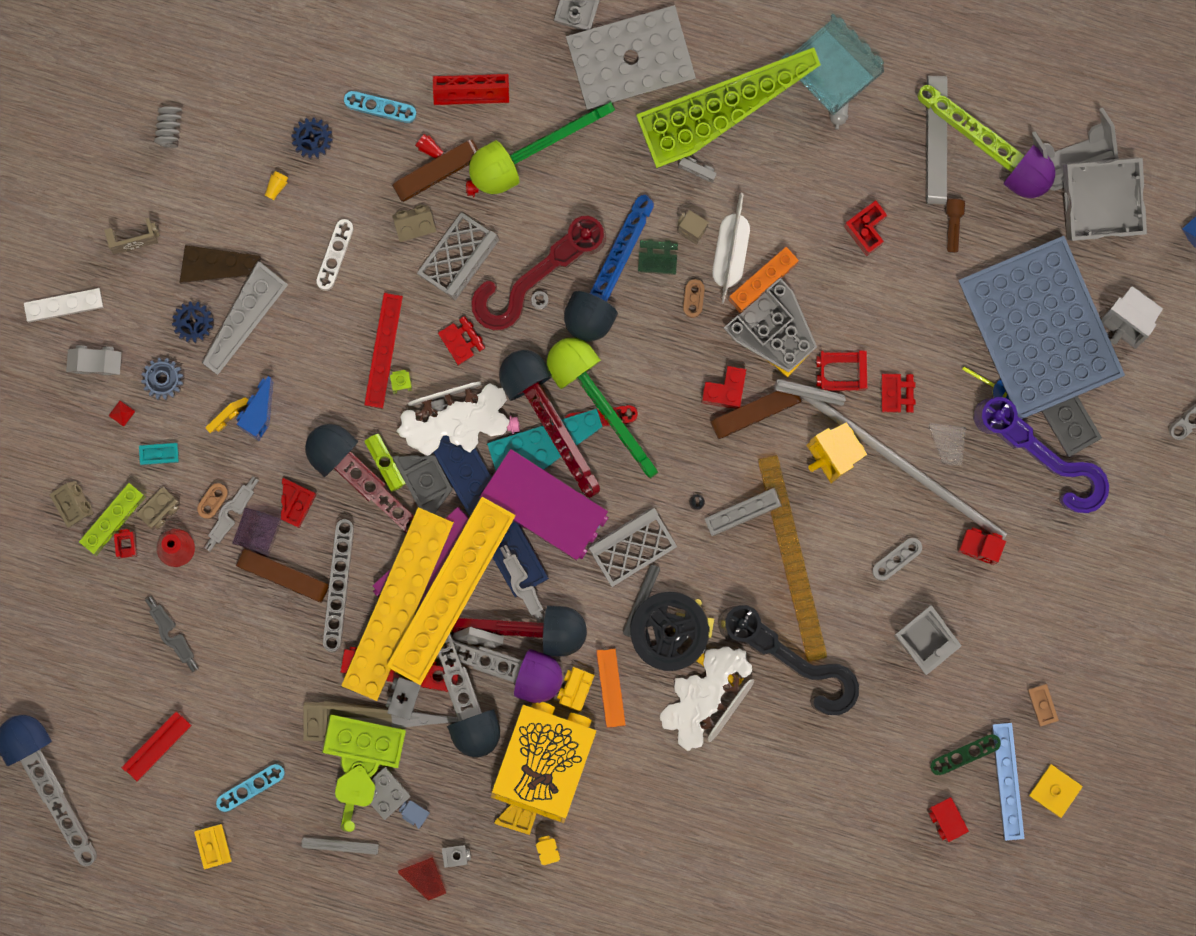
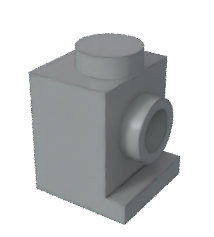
(448, 858)

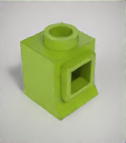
(400, 380)

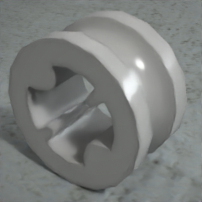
(534, 301)

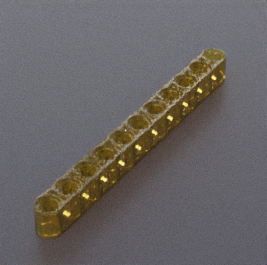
(793, 561)

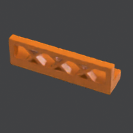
(610, 688)

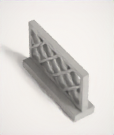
(473, 261)
(625, 531)

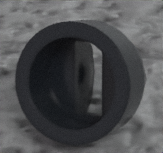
(692, 502)

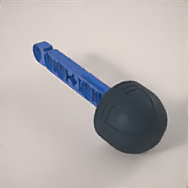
(590, 315)

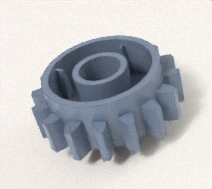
(153, 373)

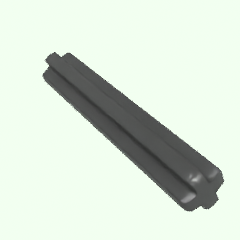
(643, 595)

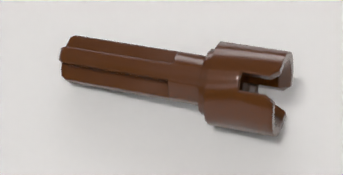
(955, 211)

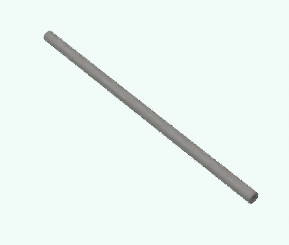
(908, 468)

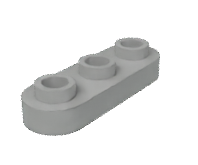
(905, 557)

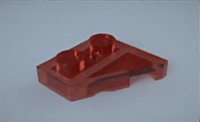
(424, 878)

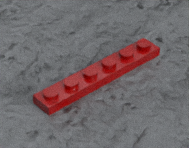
(383, 350)

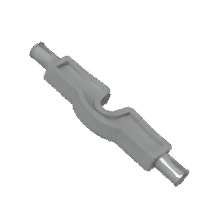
(224, 522)
(517, 576)

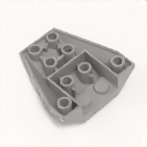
(774, 328)

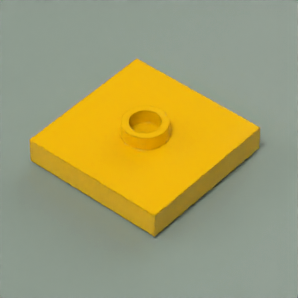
(1055, 791)

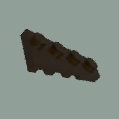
(212, 264)

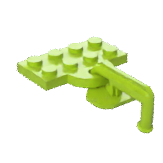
(359, 745)

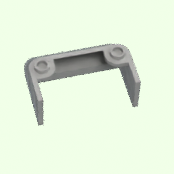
(1100, 146)

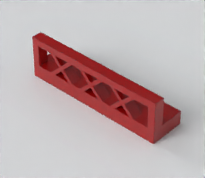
(471, 92)
(156, 746)

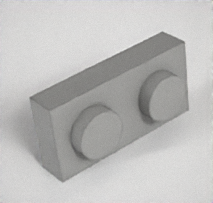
(704, 172)

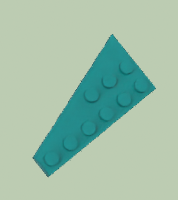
(537, 445)

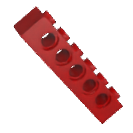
(428, 681)

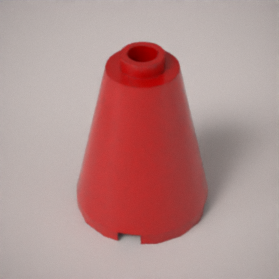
(180, 553)

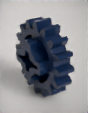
(318, 137)
(184, 323)

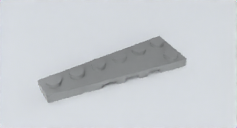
(251, 305)

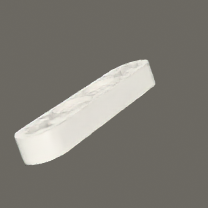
(337, 255)

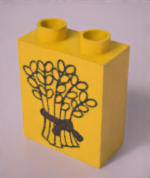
(544, 761)

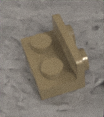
(71, 503)
(158, 509)

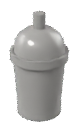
(840, 116)

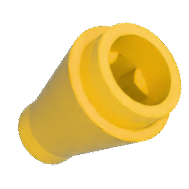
(276, 184)

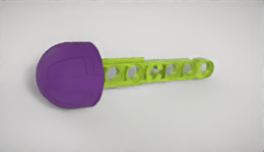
(1030, 173)

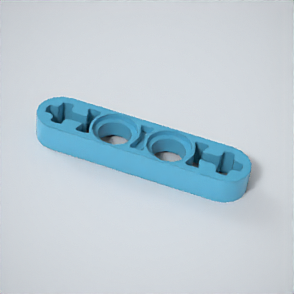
(379, 110)
(249, 785)

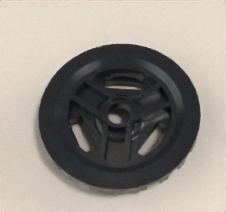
(665, 654)

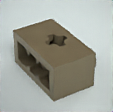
(692, 226)

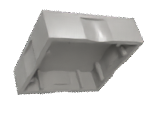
(1104, 198)

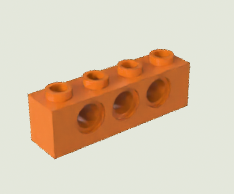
(763, 279)

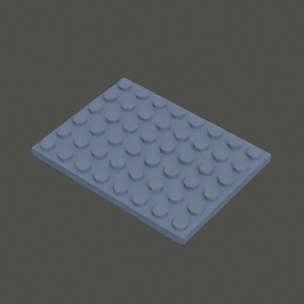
(1041, 327)

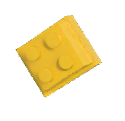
(835, 451)

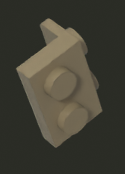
(414, 223)

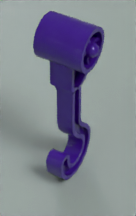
(1001, 418)

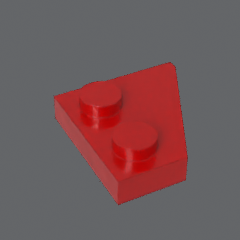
(295, 503)

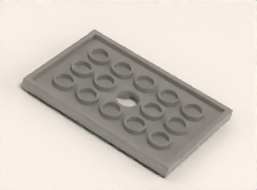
(660, 63)

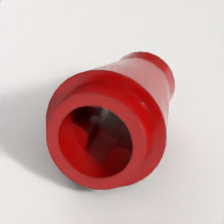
(428, 146)

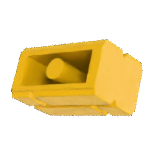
(576, 689)
(547, 849)

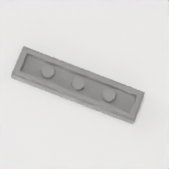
(743, 512)

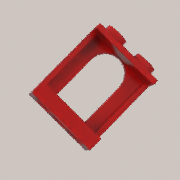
(848, 357)

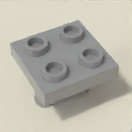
(576, 13)

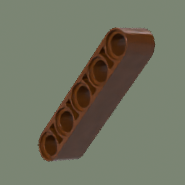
(435, 171)
(753, 413)
(282, 575)

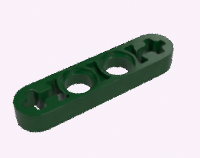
(964, 751)

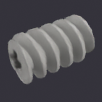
(167, 126)

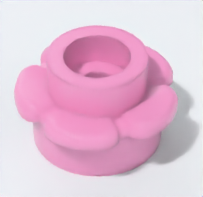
(513, 424)

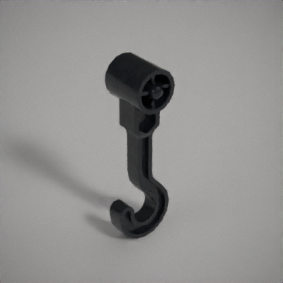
(744, 625)

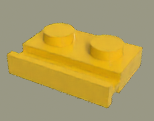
(213, 846)

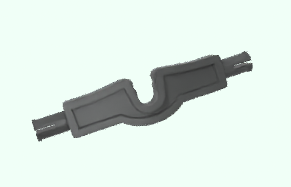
(165, 626)

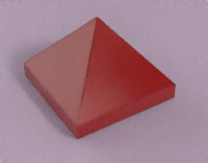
(121, 413)

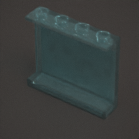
(844, 68)

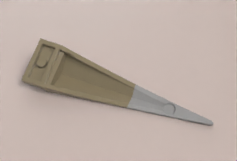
(317, 716)

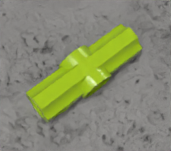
(391, 473)

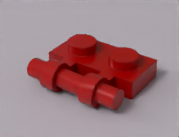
(457, 345)
(891, 393)

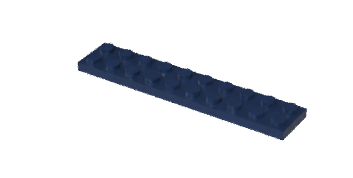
(469, 480)

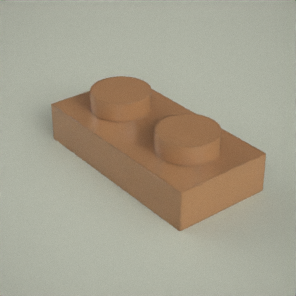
(1043, 705)

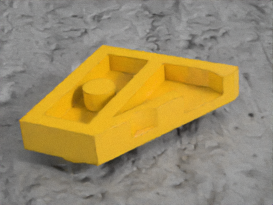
(516, 819)

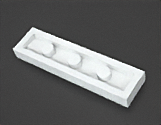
(63, 305)

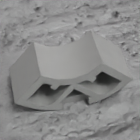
(93, 361)

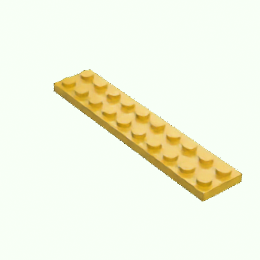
(451, 591)
(397, 603)

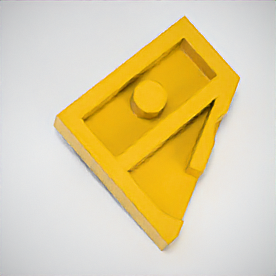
(226, 415)

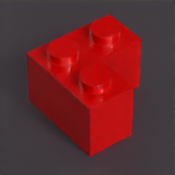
(862, 228)
(726, 395)
(982, 547)

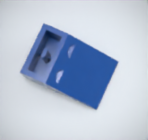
(257, 415)

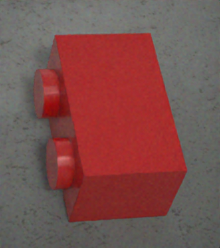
(948, 820)

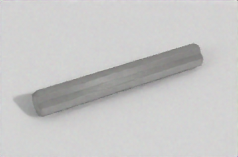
(809, 392)
(344, 846)

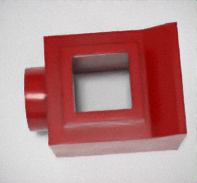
(123, 535)

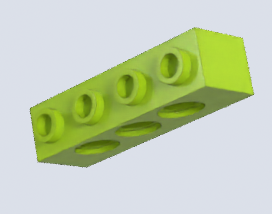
(112, 519)

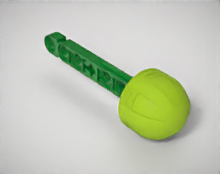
(494, 169)
(570, 361)

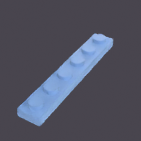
(1008, 783)

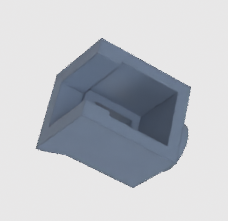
(413, 813)

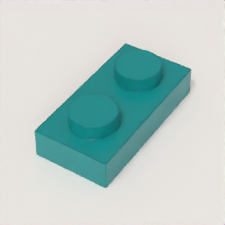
(158, 454)

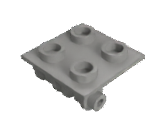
(388, 794)

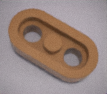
(693, 299)
(212, 501)

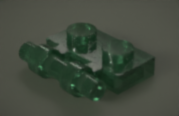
(657, 263)

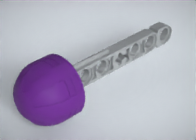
(536, 677)

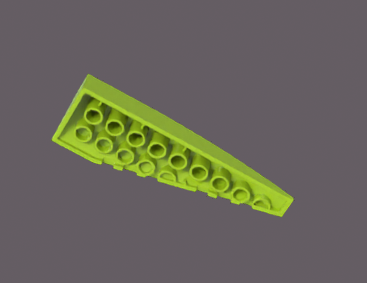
(697, 119)

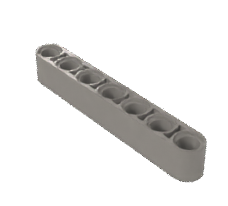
(936, 147)
(334, 577)

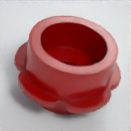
(471, 189)

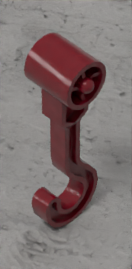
(584, 236)

